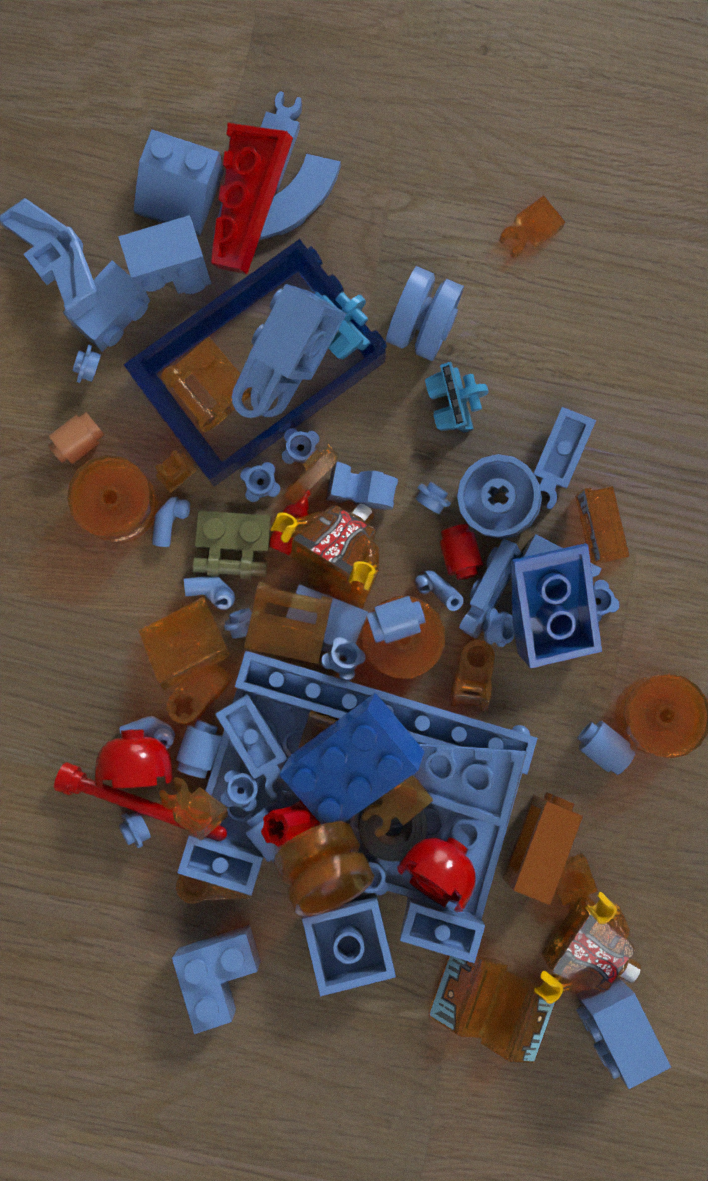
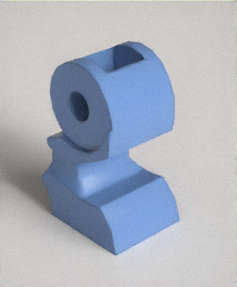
(365, 488)

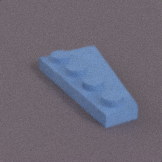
(472, 780)

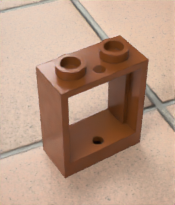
(542, 847)

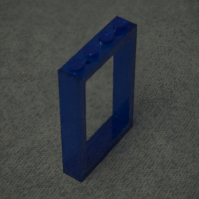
(215, 315)

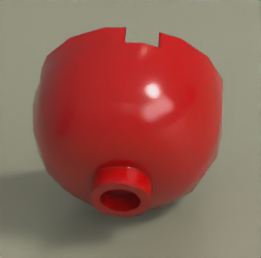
(133, 761)
(441, 871)

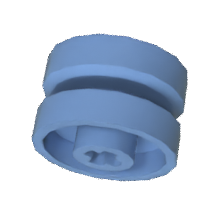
(422, 313)
(490, 477)

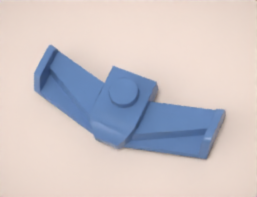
(54, 254)

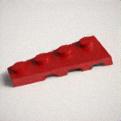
(251, 178)

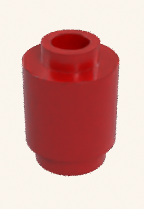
(460, 552)

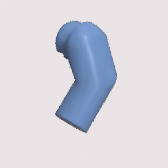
(165, 517)
(212, 588)
(442, 589)
(153, 728)

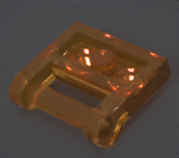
(215, 375)
(284, 635)

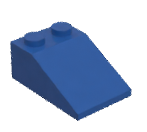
(554, 606)

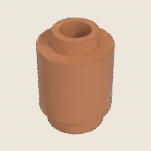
(75, 438)

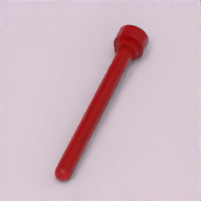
(72, 780)

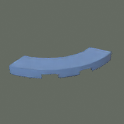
(301, 196)

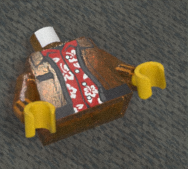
(334, 544)
(588, 951)

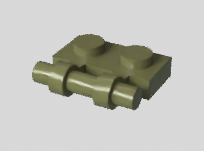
(232, 533)

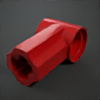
(286, 823)

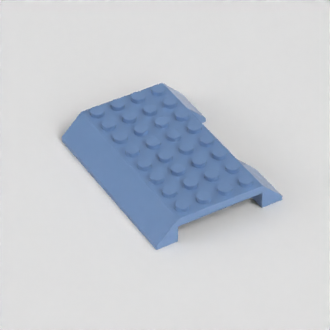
(284, 699)

